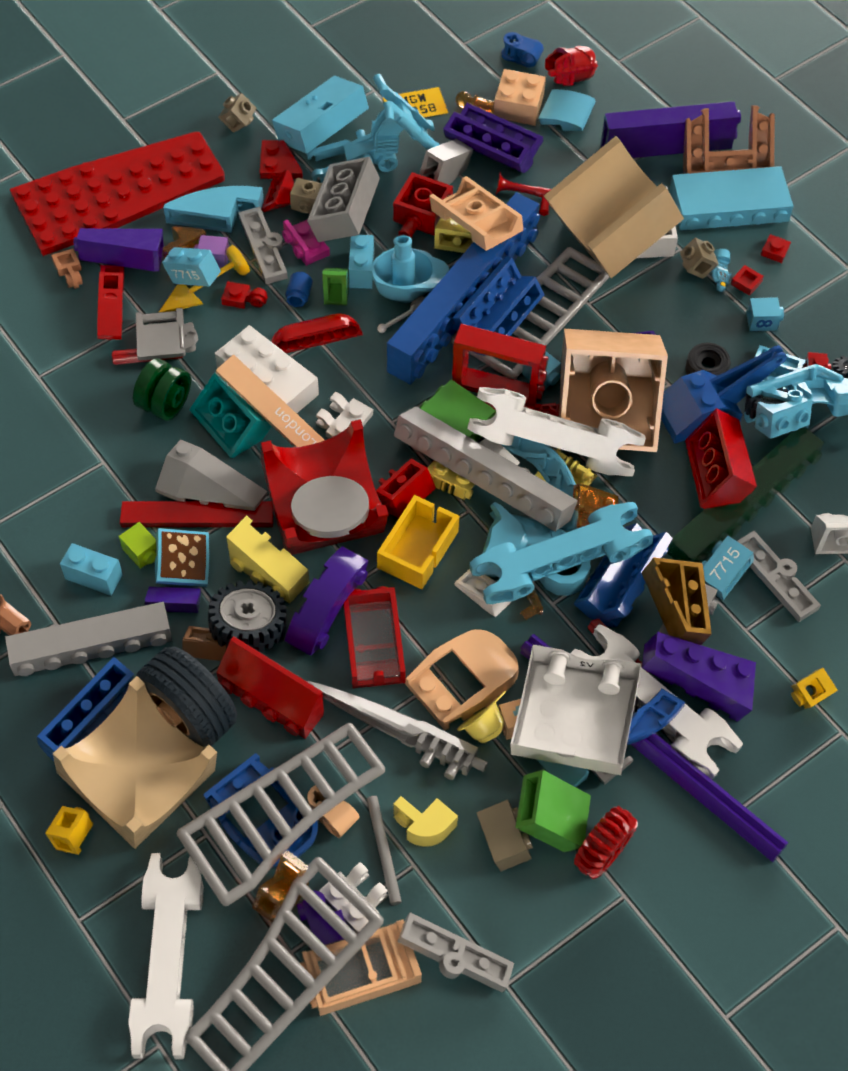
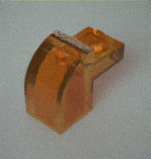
(273, 892)

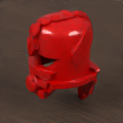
(571, 65)

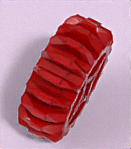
(605, 842)

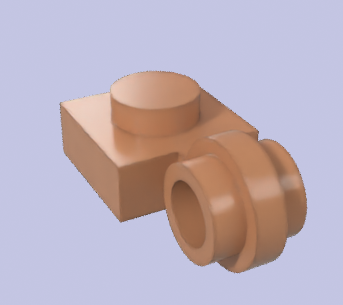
(68, 265)

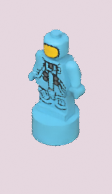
(720, 272)

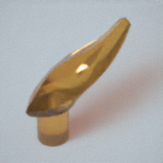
(534, 608)

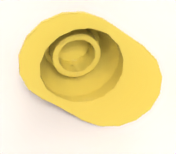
(484, 724)

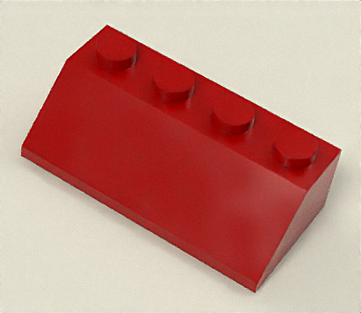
(720, 461)
(270, 688)

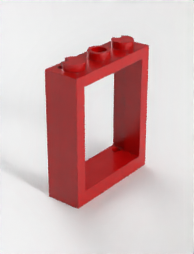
(501, 347)

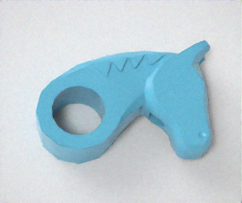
(524, 532)

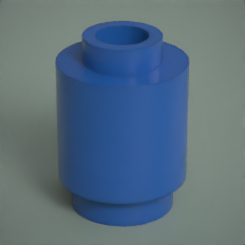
(299, 289)

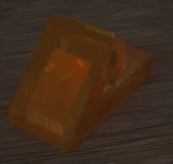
(183, 238)

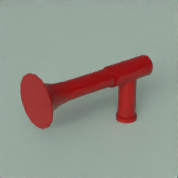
(504, 184)

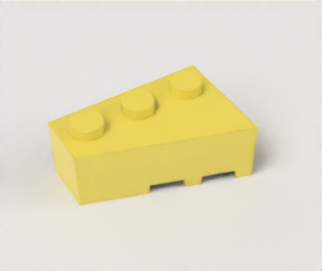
(264, 562)

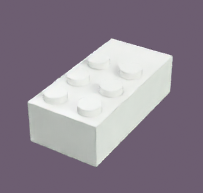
(272, 366)

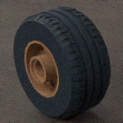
(188, 696)

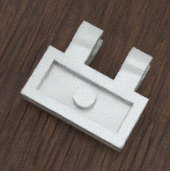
(349, 412)
(339, 902)

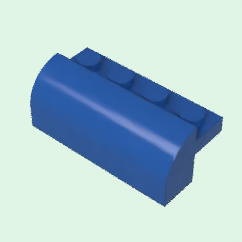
(501, 300)
(617, 585)
(87, 708)

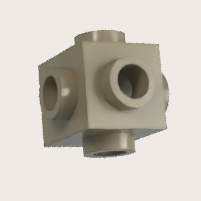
(237, 112)
(304, 195)
(699, 258)

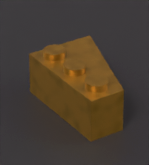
(680, 597)

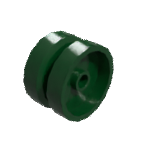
(161, 389)

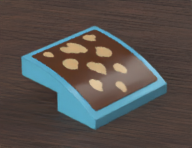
(182, 557)

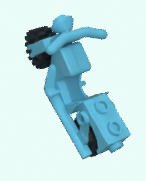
(789, 409)

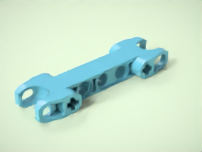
(520, 567)

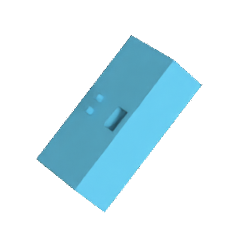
(320, 114)

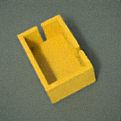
(417, 542)

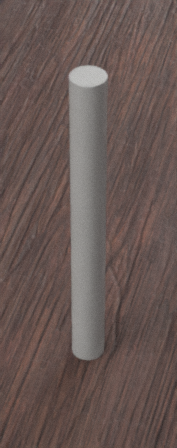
(384, 851)

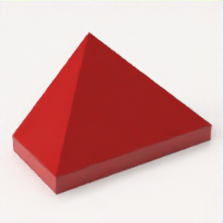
(279, 192)

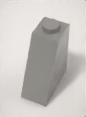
(446, 161)

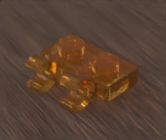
(590, 500)

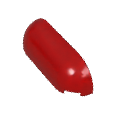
(316, 332)

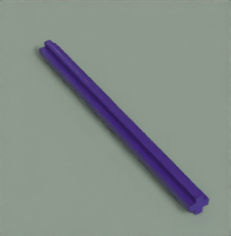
(701, 786)

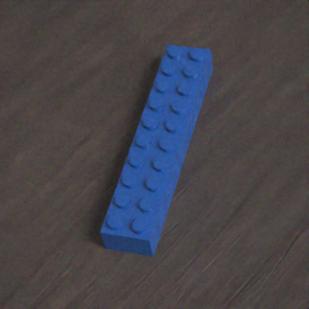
(432, 322)

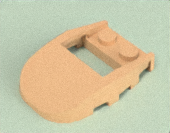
(484, 657)

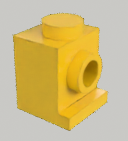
(821, 686)
(69, 829)

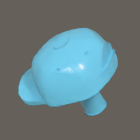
(406, 272)

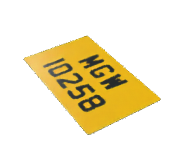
(427, 101)

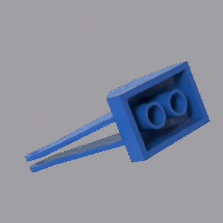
(700, 393)

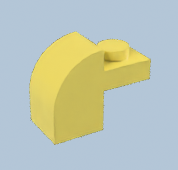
(426, 827)

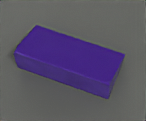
(175, 599)

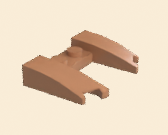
(758, 155)

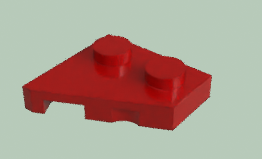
(276, 159)

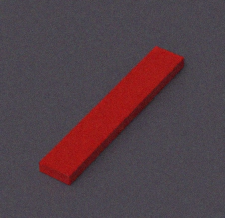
(192, 514)

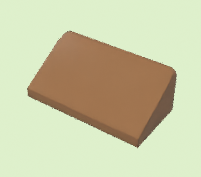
(200, 644)

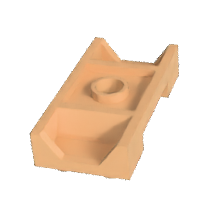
(479, 213)

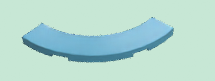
(549, 465)

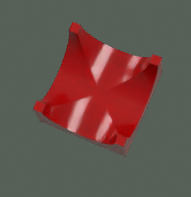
(293, 467)

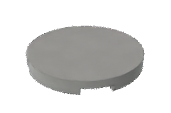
(330, 506)

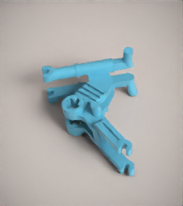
(384, 135)

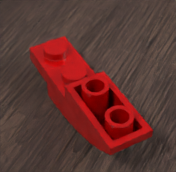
(110, 302)

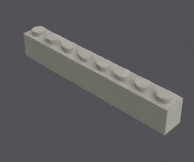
(485, 468)

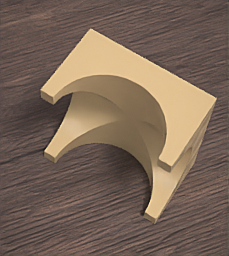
(135, 766)

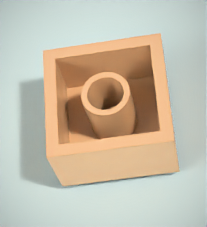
(519, 97)

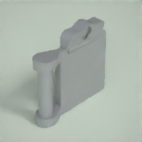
(164, 339)

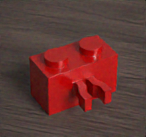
(403, 485)

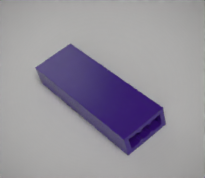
(663, 129)

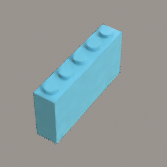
(731, 198)

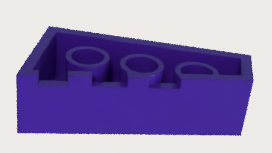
(703, 672)

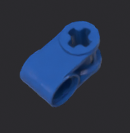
(522, 50)

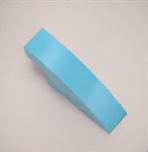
(213, 207)

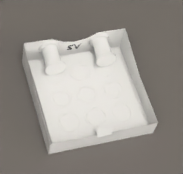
(575, 714)

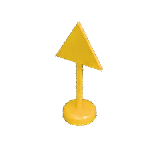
(184, 297)

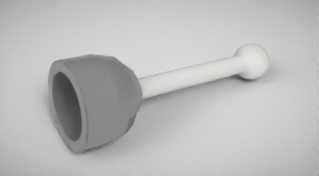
(414, 304)

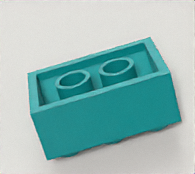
(228, 417)

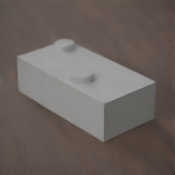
(343, 199)

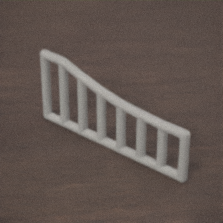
(565, 315)
(289, 835)
(269, 943)

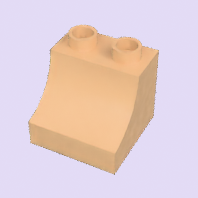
(615, 380)

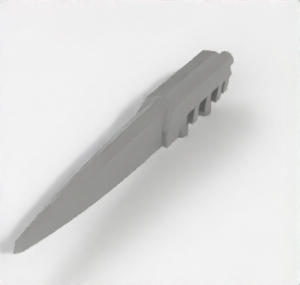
(410, 732)

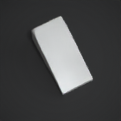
(473, 588)

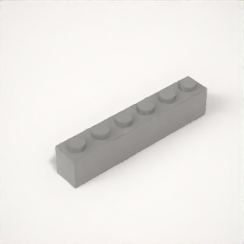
(88, 639)

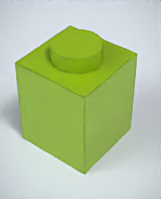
(139, 545)

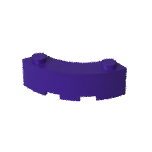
(324, 599)

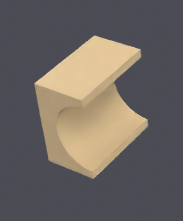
(613, 207)

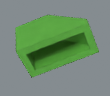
(335, 286)

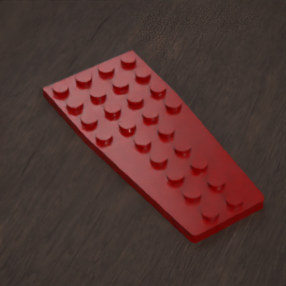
(114, 189)

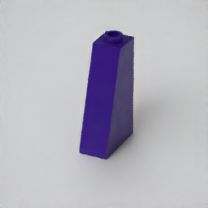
(121, 247)

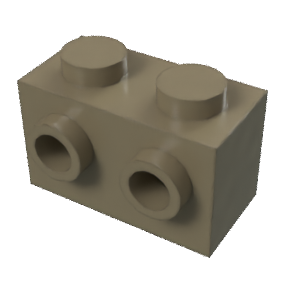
(505, 841)

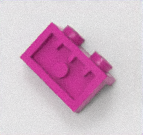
(304, 242)

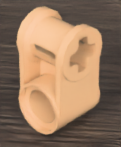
(337, 819)

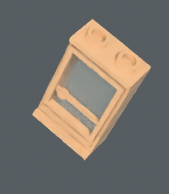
(373, 971)

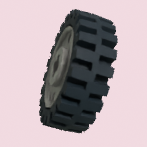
(248, 613)

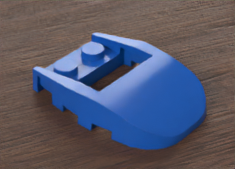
(237, 780)

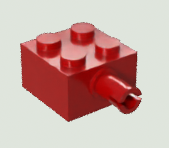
(413, 204)

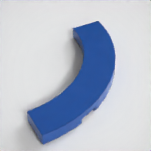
(654, 715)

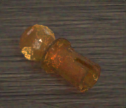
(464, 97)

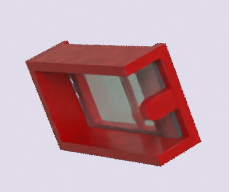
(374, 638)

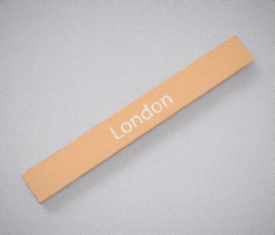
(267, 403)

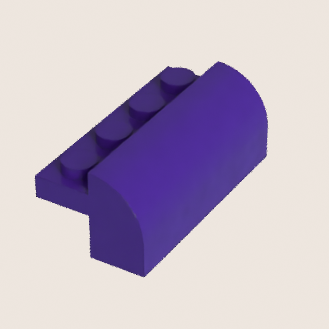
(494, 137)

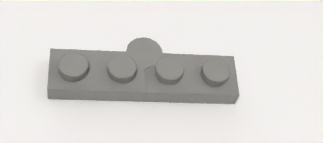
(264, 245)
(780, 578)
(455, 953)

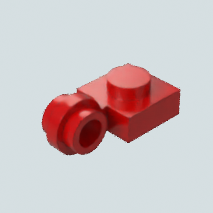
(239, 294)

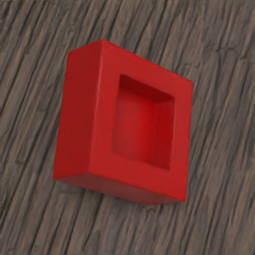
(775, 248)
(747, 280)

